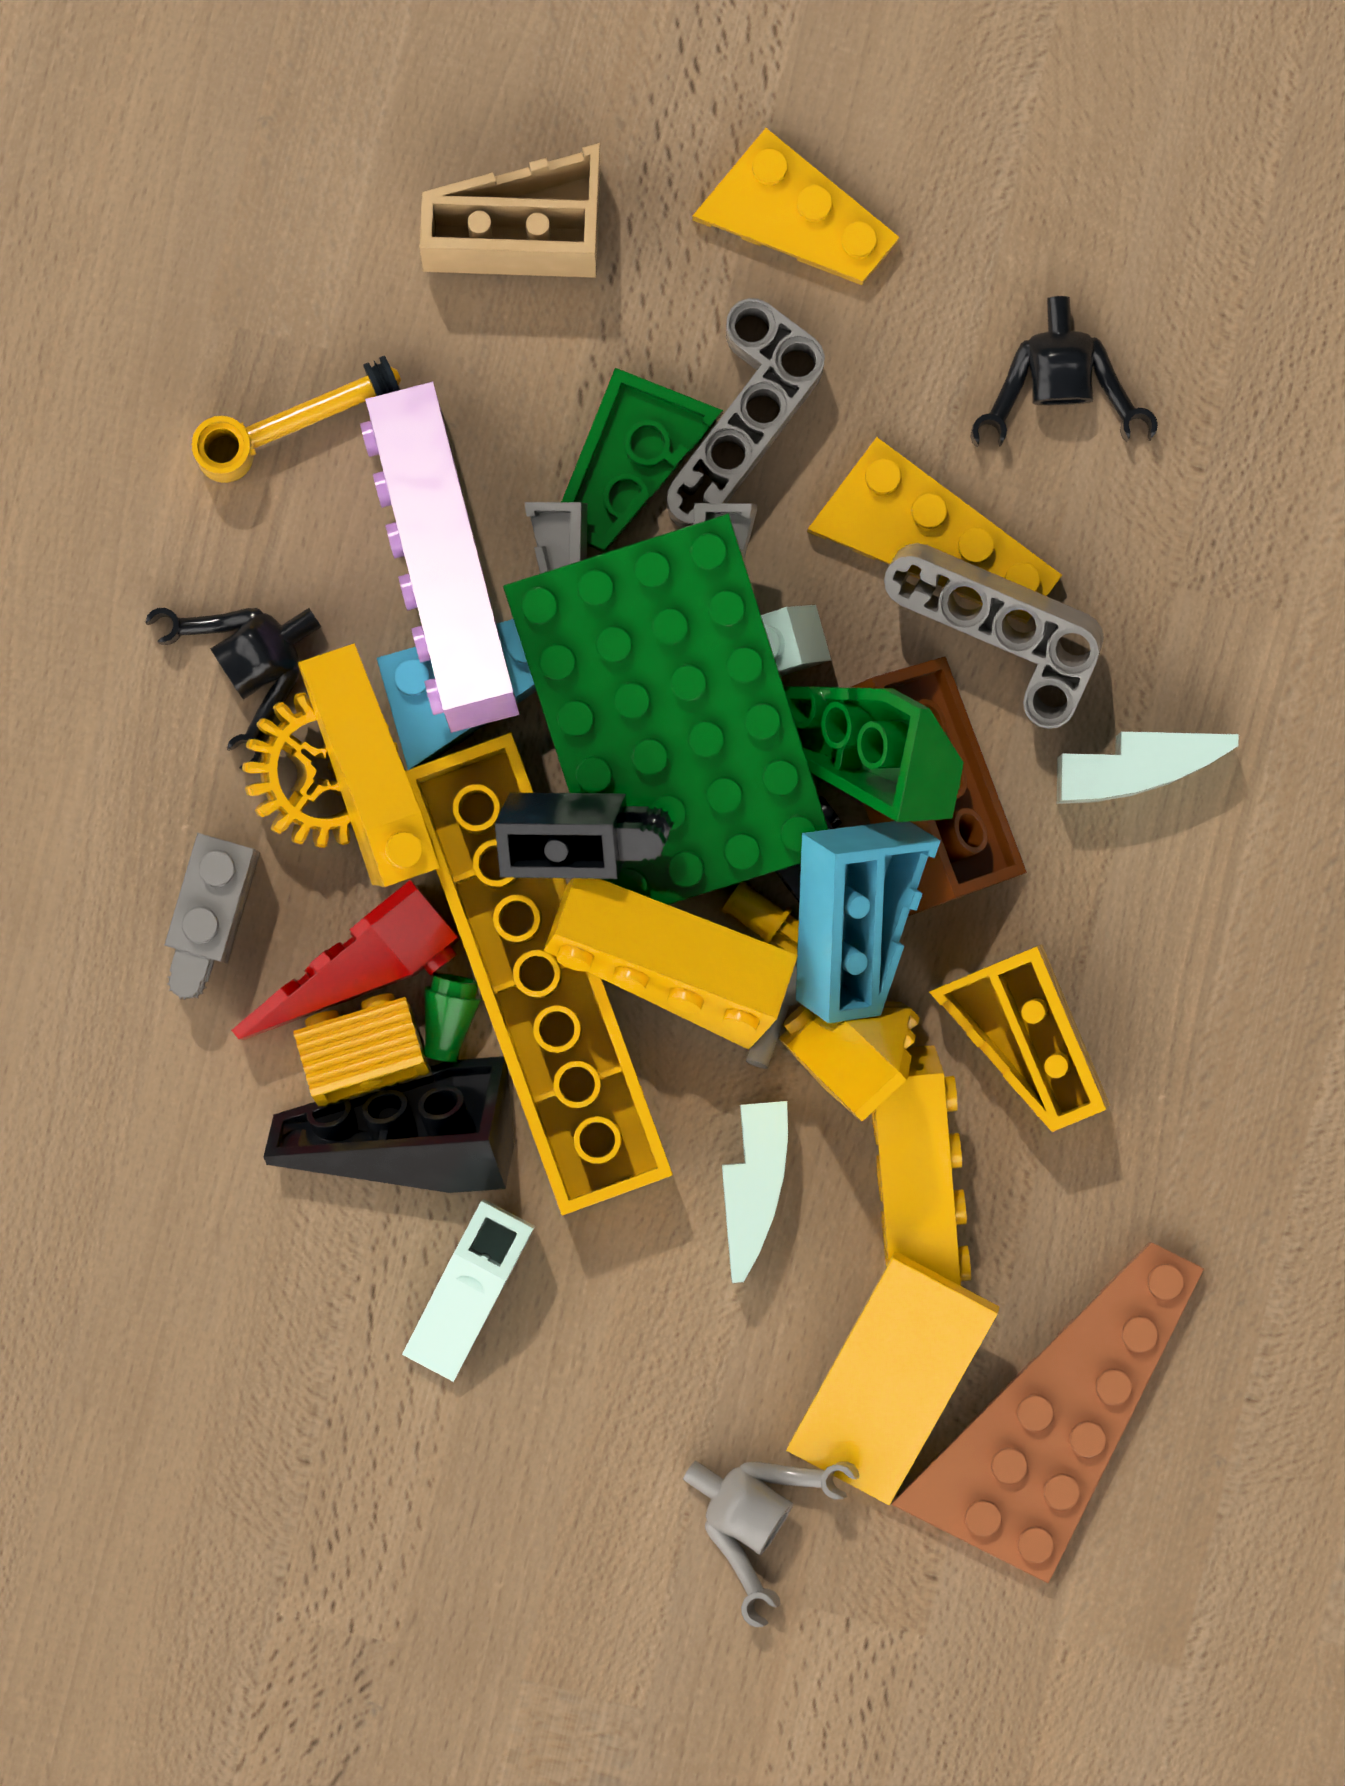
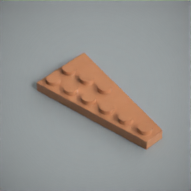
(1042, 1443)

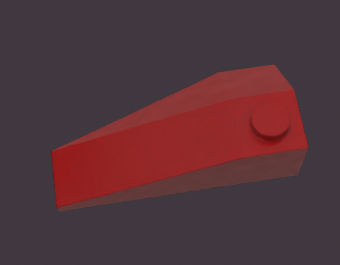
(384, 948)

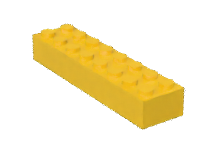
(546, 1017)

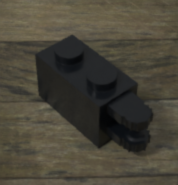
(576, 835)

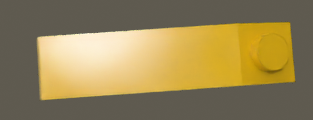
(368, 768)

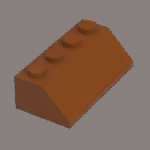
(977, 841)

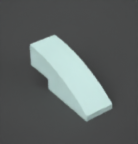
(1139, 764)
(755, 1185)

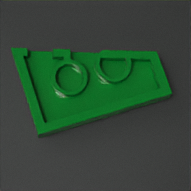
(632, 451)

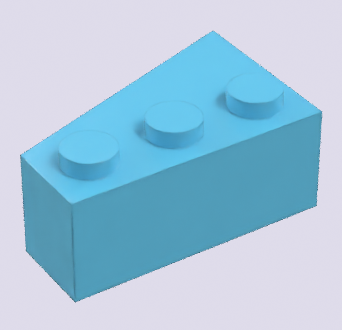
(429, 735)
(853, 913)

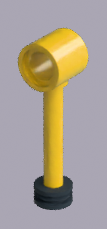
(379, 381)

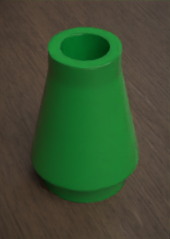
(448, 1014)

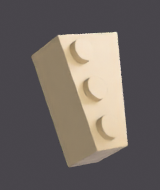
(518, 221)

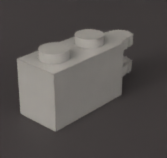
(208, 911)

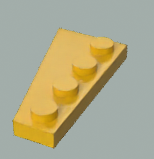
(896, 504)

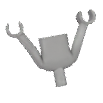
(753, 1513)

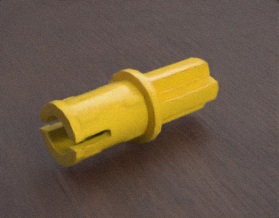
(763, 917)

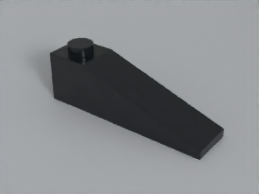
(424, 1134)

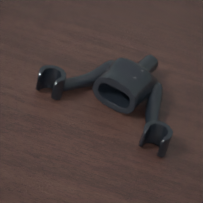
(1062, 374)
(251, 656)

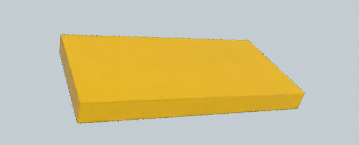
(893, 1377)

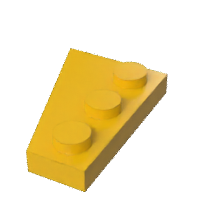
(793, 208)

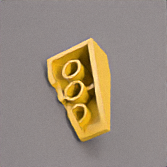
(854, 1059)

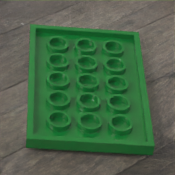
(675, 698)

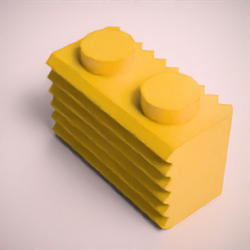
(360, 1049)

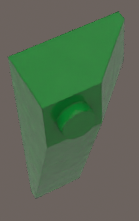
(879, 749)

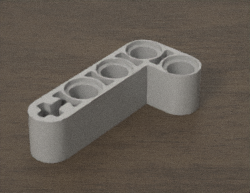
(736, 424)
(990, 623)

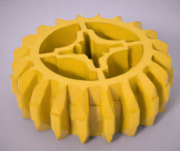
(303, 790)

